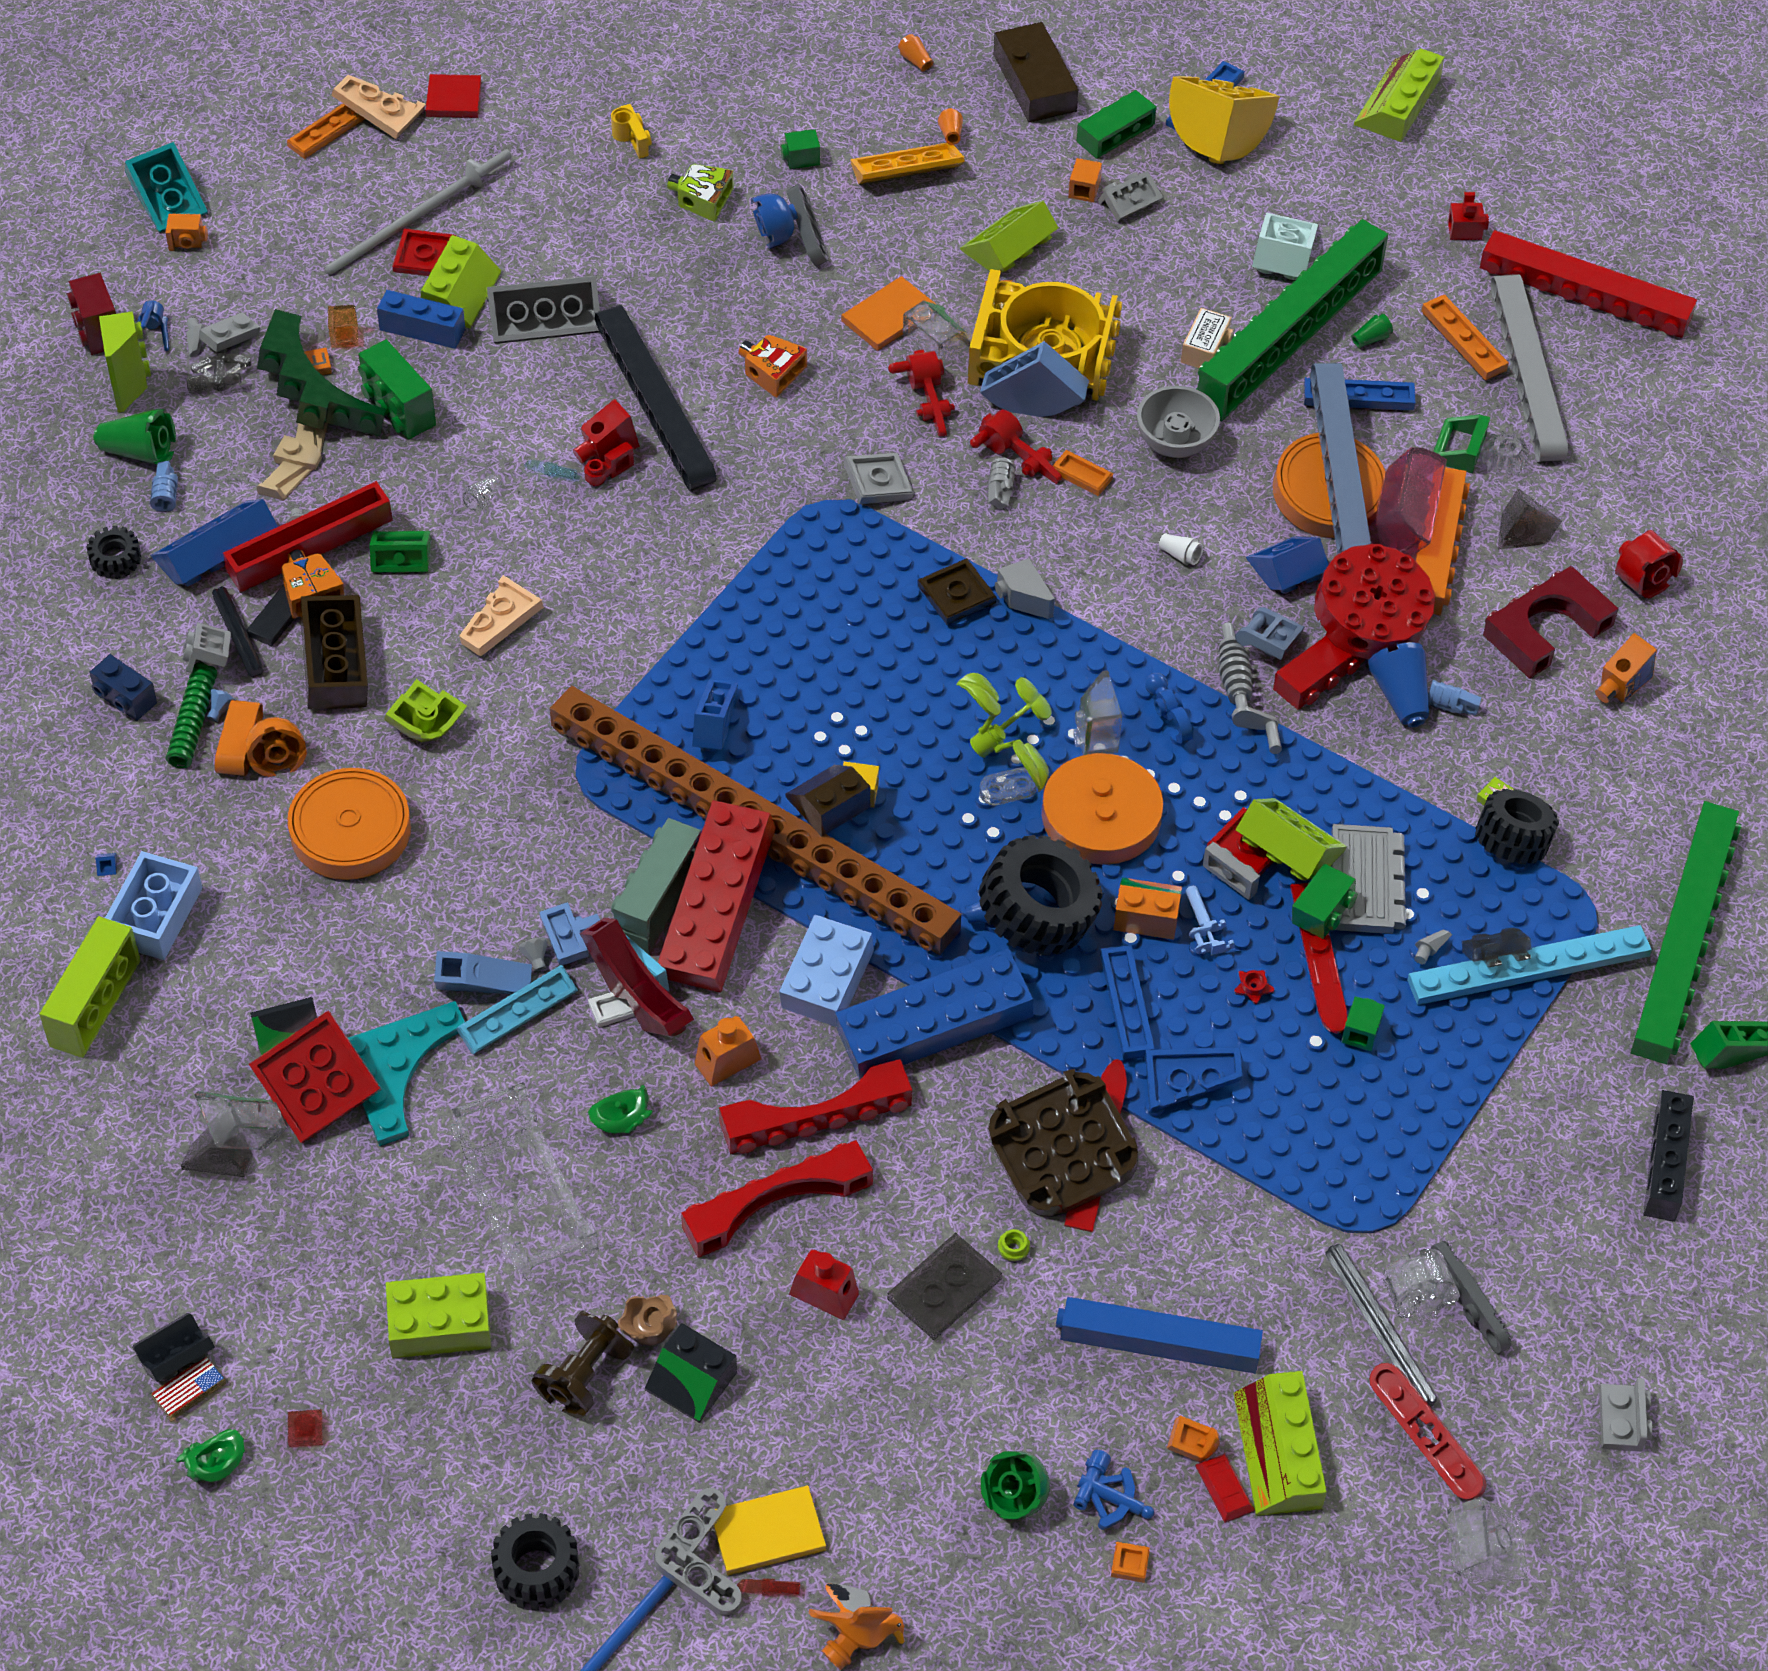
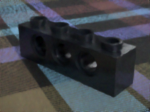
(1668, 1156)

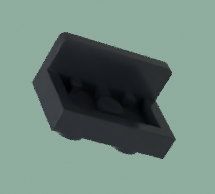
(172, 1348)

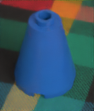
(1403, 681)

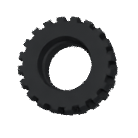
(1057, 871)

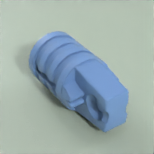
(164, 488)
(1453, 699)

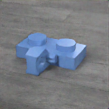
(564, 932)

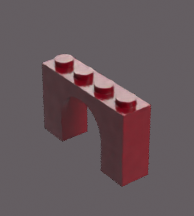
(1563, 593)

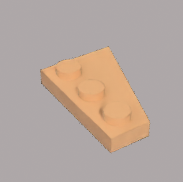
(382, 109)
(501, 615)

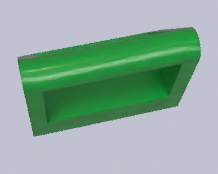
(1463, 459)
(400, 551)

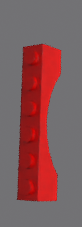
(757, 1124)
(835, 1173)

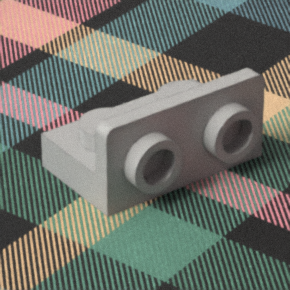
(1131, 196)
(207, 645)
(1624, 1416)

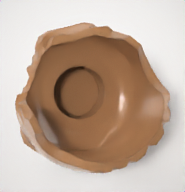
(648, 1319)

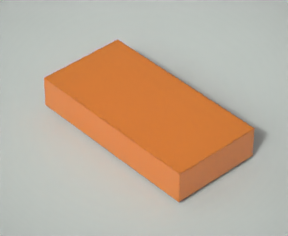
(1083, 472)

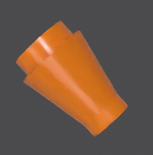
(915, 52)
(951, 124)

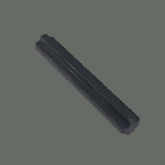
(238, 632)

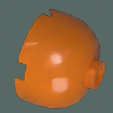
(275, 742)

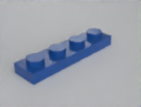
(1373, 394)
(1126, 1001)

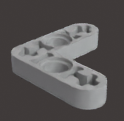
(685, 1550)

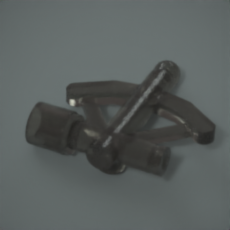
(220, 379)

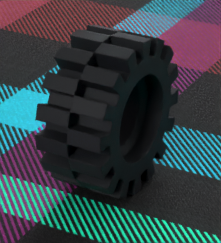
(114, 564)

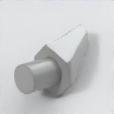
(193, 340)
(1430, 945)

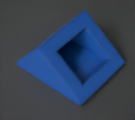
(106, 864)

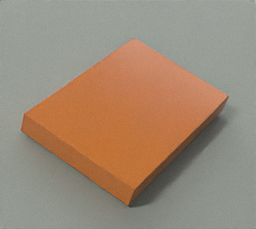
(881, 315)

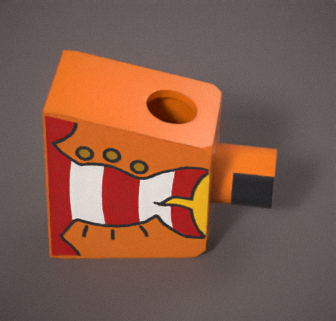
(773, 362)

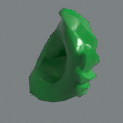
(621, 1111)
(214, 1457)

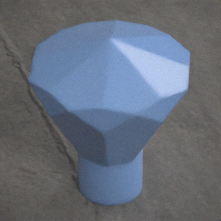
(219, 704)

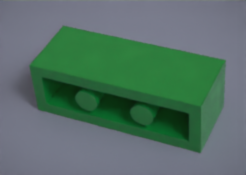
(1116, 124)

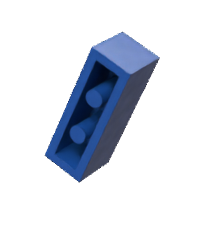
(421, 319)

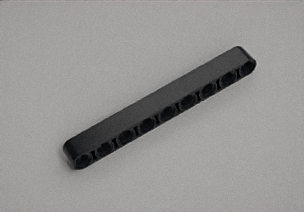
(655, 397)

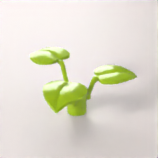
(992, 737)

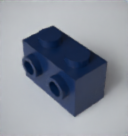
(123, 687)

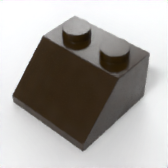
(831, 798)

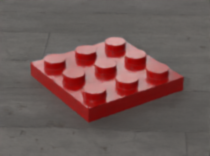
(315, 1076)

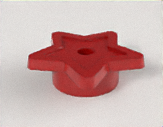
(1253, 977)

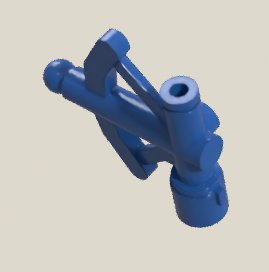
(1094, 1486)

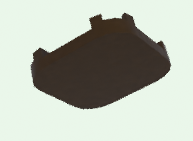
(1063, 1144)

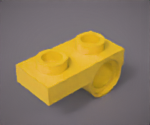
(628, 126)

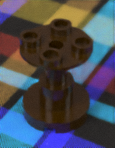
(569, 1381)

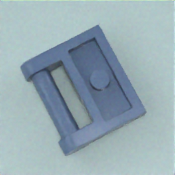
(1276, 639)

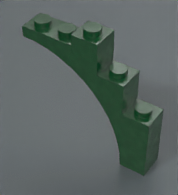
(300, 381)

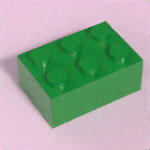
(397, 388)

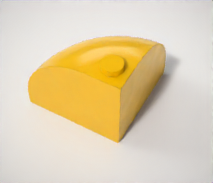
(1220, 118)

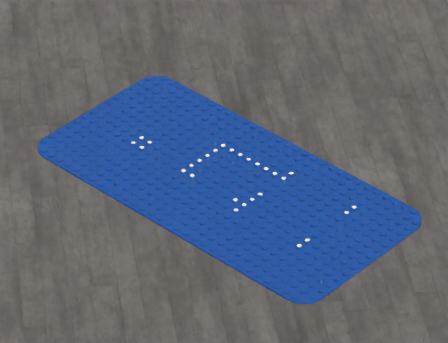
(860, 668)

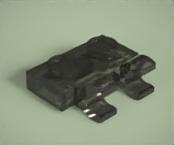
(1490, 947)

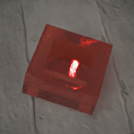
(305, 1428)

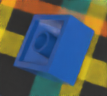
(1290, 562)

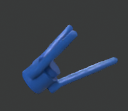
(152, 317)

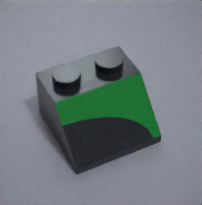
(281, 1021)
(691, 1372)

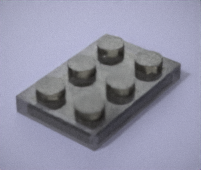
(944, 1286)

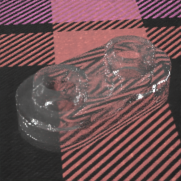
(1007, 786)

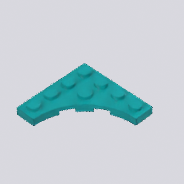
(392, 1058)

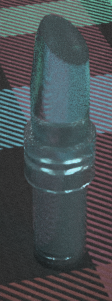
(551, 469)

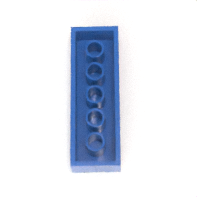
(935, 1013)

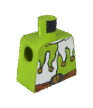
(703, 189)

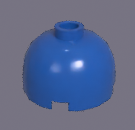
(774, 218)

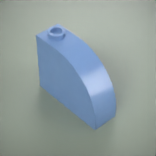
(1035, 383)

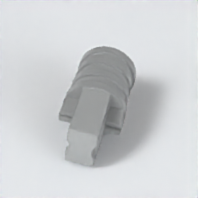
(1001, 482)

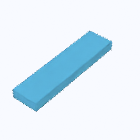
(516, 1009)

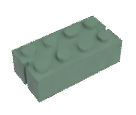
(657, 884)

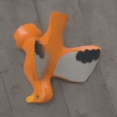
(857, 1623)

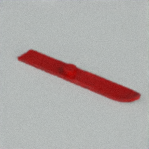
(1323, 975)
(1115, 1080)

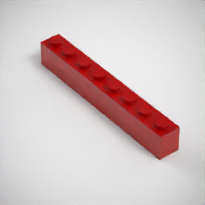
(1589, 284)

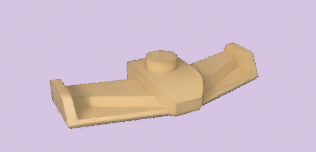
(296, 460)

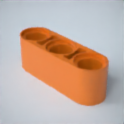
(231, 749)

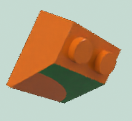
(1147, 908)

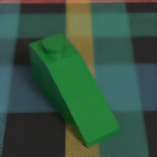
(1731, 1043)

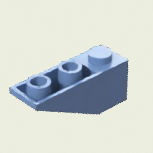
(479, 973)

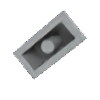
(1025, 589)

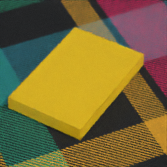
(769, 1530)

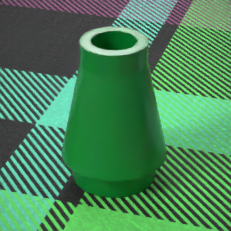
(1372, 331)

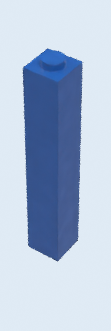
(1160, 1334)

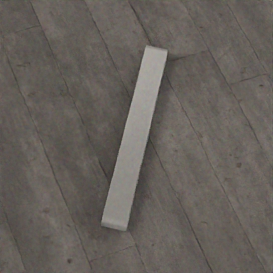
(1529, 368)

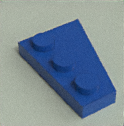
(1189, 1072)

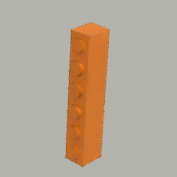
(1439, 554)

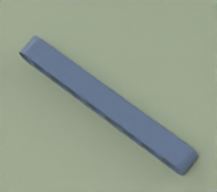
(1339, 456)

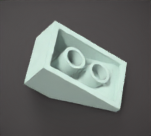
(1284, 246)

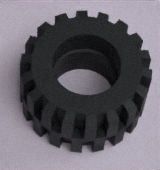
(1516, 826)
(539, 1586)

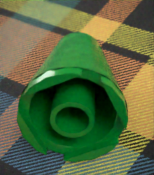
(138, 436)

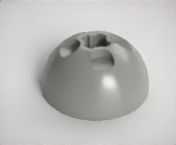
(1178, 421)

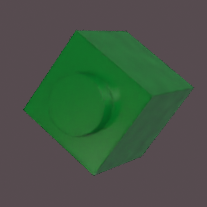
(801, 149)
(1363, 1023)

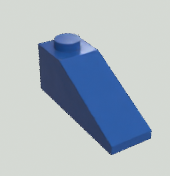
(714, 715)

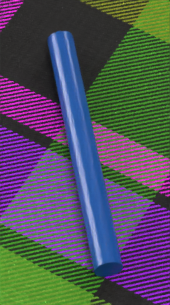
(628, 1625)

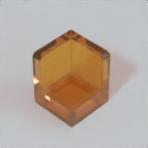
(343, 326)

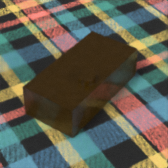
(1035, 72)
(333, 652)

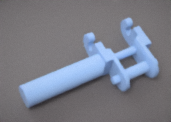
(1206, 926)

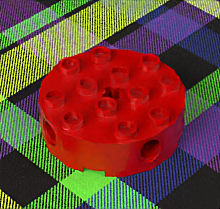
(1373, 600)

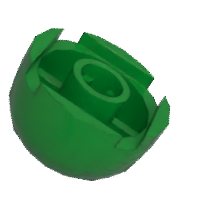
(1015, 1484)

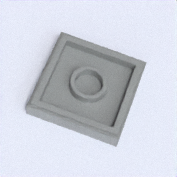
(878, 478)

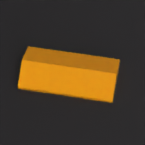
(906, 162)

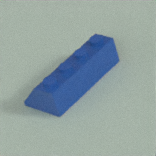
(205, 546)

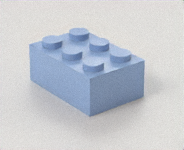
(156, 902)
(826, 970)

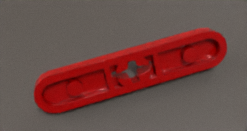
(1448, 1455)

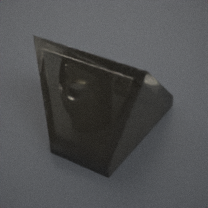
(1525, 523)
(207, 1158)

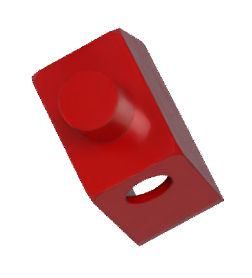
(605, 431)
(825, 1284)

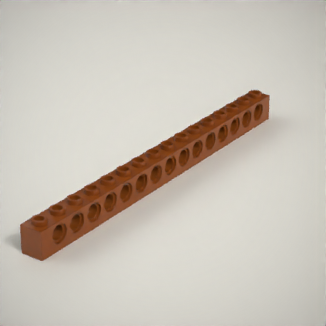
(698, 784)

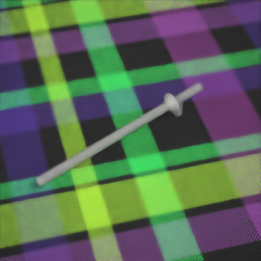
(473, 173)

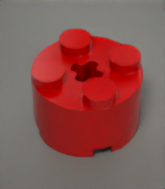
(1648, 564)

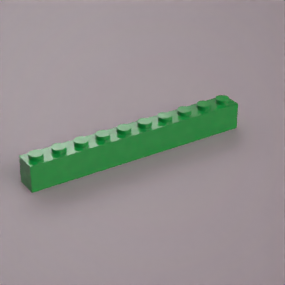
(1685, 934)

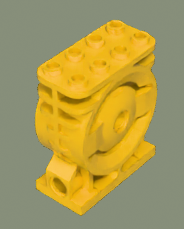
(1016, 312)

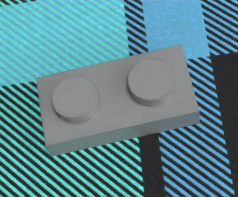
(229, 332)
(1231, 870)

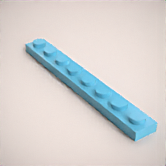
(1545, 962)

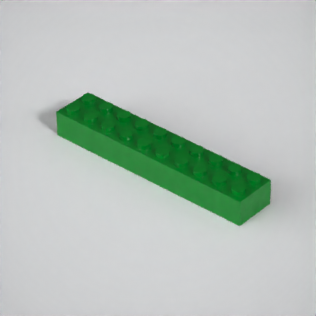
(1293, 317)

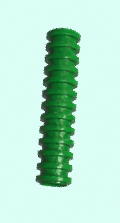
(191, 715)

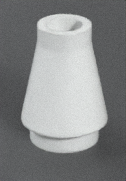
(1182, 548)

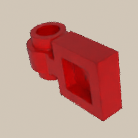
(616, 461)

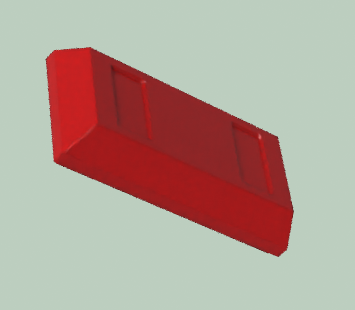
(1225, 1487)

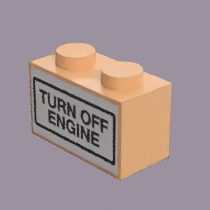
(1205, 337)

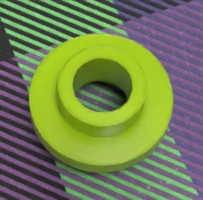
(1013, 1237)

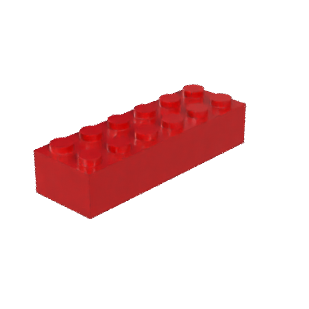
(716, 895)

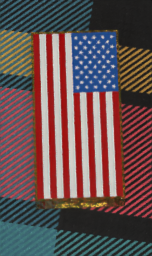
(188, 1388)

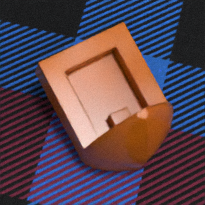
(1193, 1439)

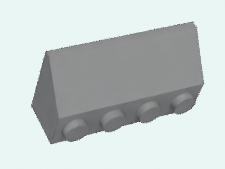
(543, 308)

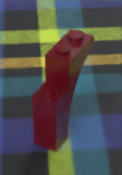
(632, 981)

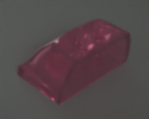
(1410, 500)

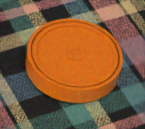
(1302, 485)
(1103, 807)
(349, 823)

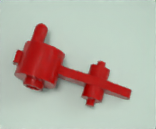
(925, 372)
(1003, 432)

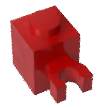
(1467, 219)

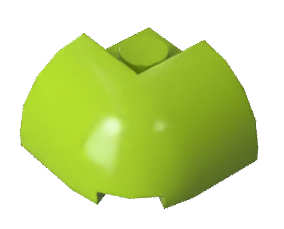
(424, 713)

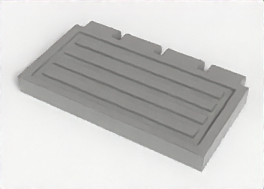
(1378, 865)

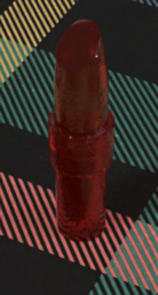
(769, 1587)

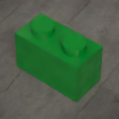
(1324, 901)

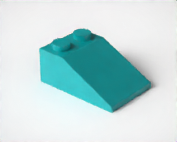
(163, 185)

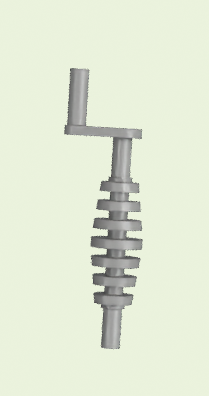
(1237, 680)

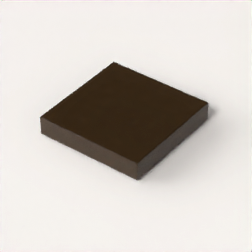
(956, 591)

